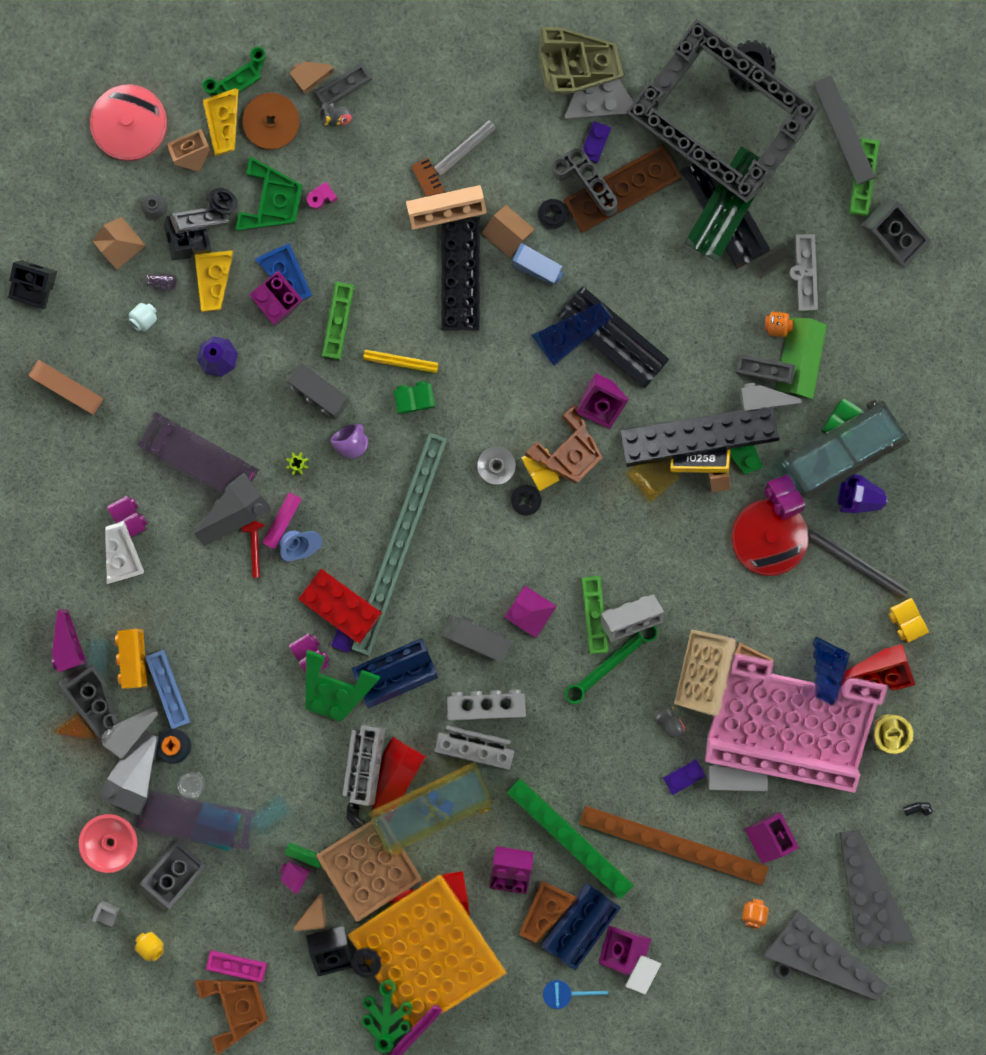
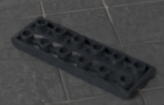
(747, 240)
(461, 275)
(619, 341)

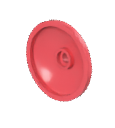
(94, 844)

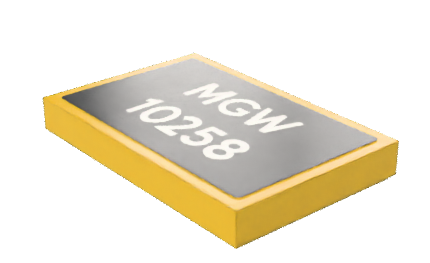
(710, 462)

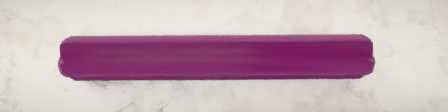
(416, 1031)

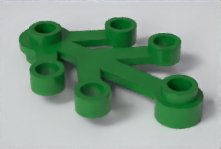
(386, 1018)

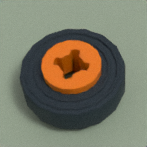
(180, 748)

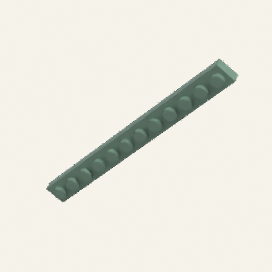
(403, 534)

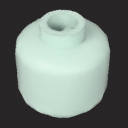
(142, 317)

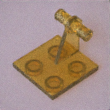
(652, 478)

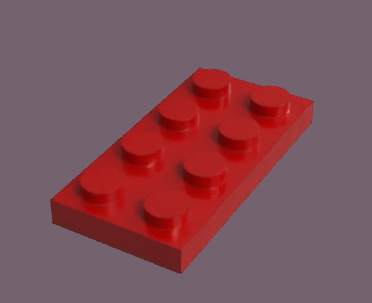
(340, 606)

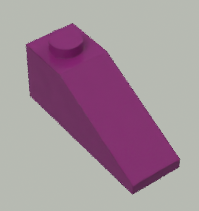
(294, 876)

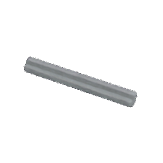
(464, 148)

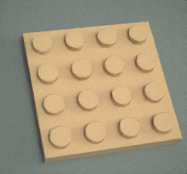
(705, 672)

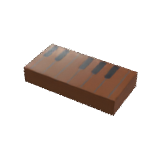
(428, 178)

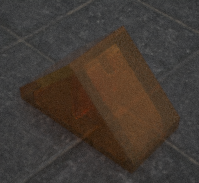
(76, 727)

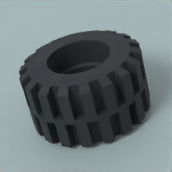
(758, 50)

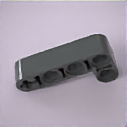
(589, 183)

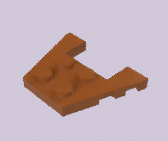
(574, 456)
(242, 1007)

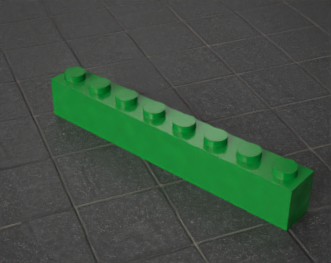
(570, 838)

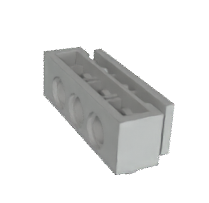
(456, 712)
(475, 751)
(368, 766)

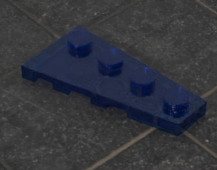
(564, 337)
(829, 670)

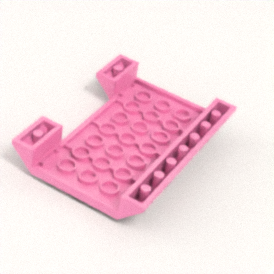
(786, 732)

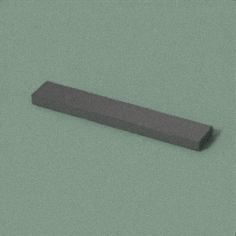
(844, 130)

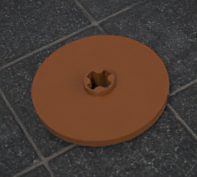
(276, 135)

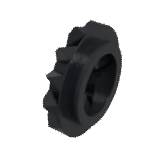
(225, 196)
(545, 208)
(524, 509)
(364, 970)

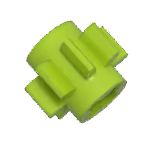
(302, 465)

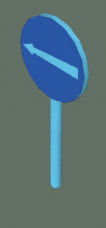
(558, 994)

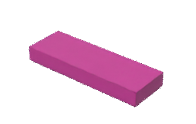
(282, 520)
(236, 966)

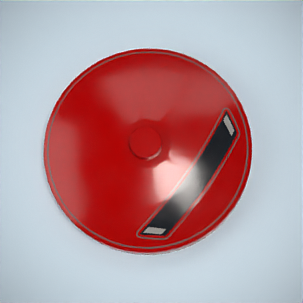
(766, 541)

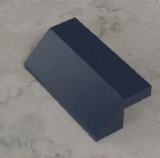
(398, 672)
(581, 926)

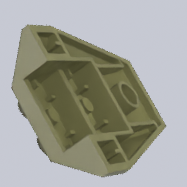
(576, 61)

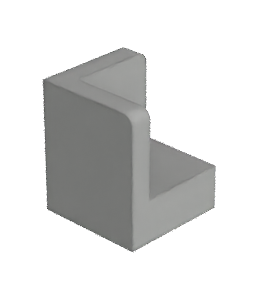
(106, 913)

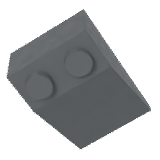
(896, 231)
(170, 877)

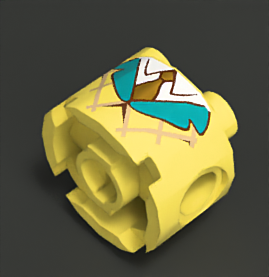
(891, 733)

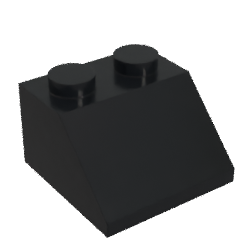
(330, 951)

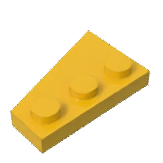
(221, 119)
(212, 278)

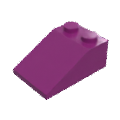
(66, 646)

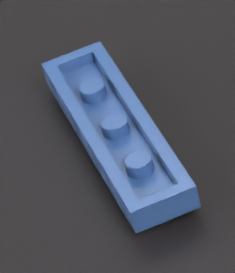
(168, 689)

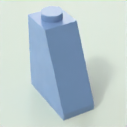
(537, 265)

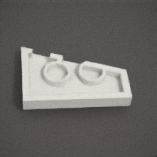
(121, 554)

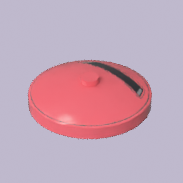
(128, 122)

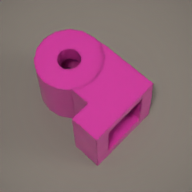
(318, 197)

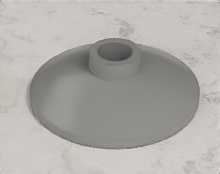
(493, 455)

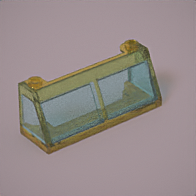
(430, 808)

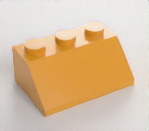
(131, 658)

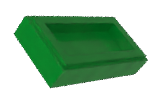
(302, 854)

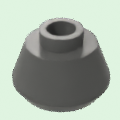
(154, 211)

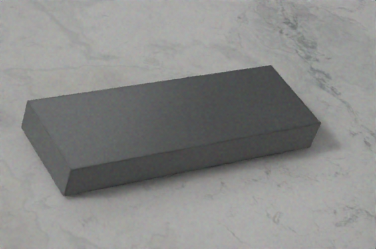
(344, 85)
(197, 219)
(765, 369)

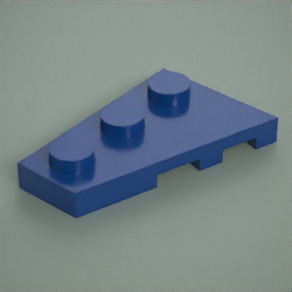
(286, 263)

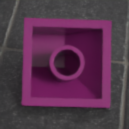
(602, 401)
(530, 611)
(623, 949)

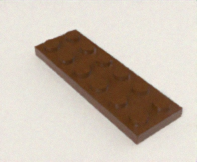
(629, 185)

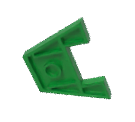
(278, 201)
(332, 696)

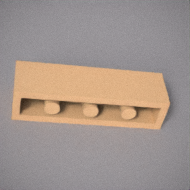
(446, 207)

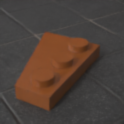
(545, 911)

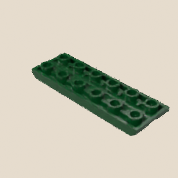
(721, 213)

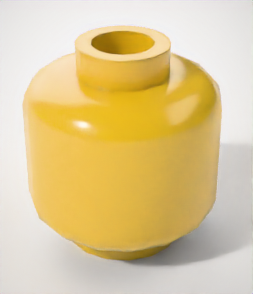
(149, 946)

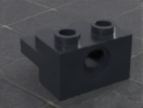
(186, 243)
(34, 275)

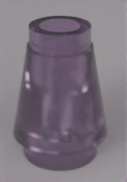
(162, 281)

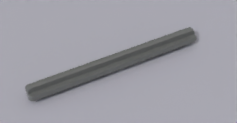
(858, 563)

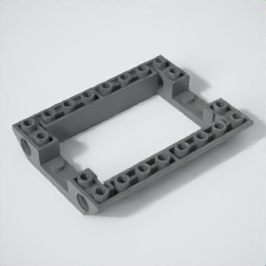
(700, 38)

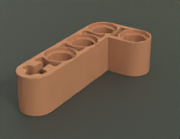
(65, 387)

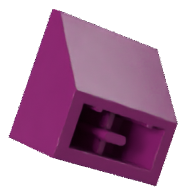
(276, 298)
(771, 838)
(511, 870)

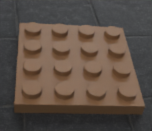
(365, 872)

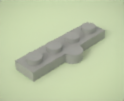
(805, 273)

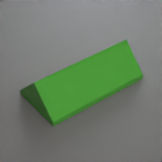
(803, 349)

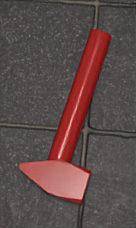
(253, 528)

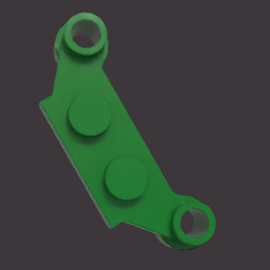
(241, 78)

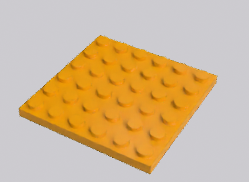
(429, 950)

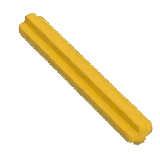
(400, 361)

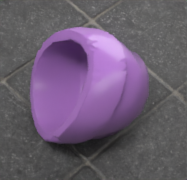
(350, 441)

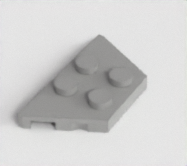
(600, 101)

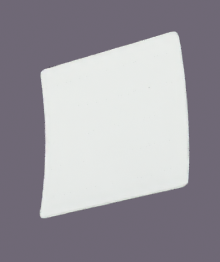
(643, 975)

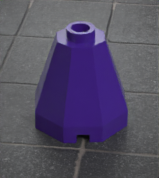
(222, 362)
(860, 495)

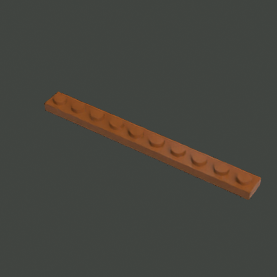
(674, 845)

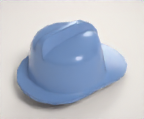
(299, 545)

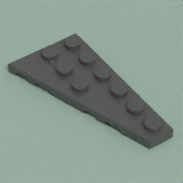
(873, 908)
(817, 954)

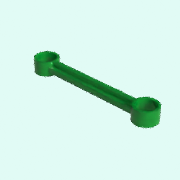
(609, 664)

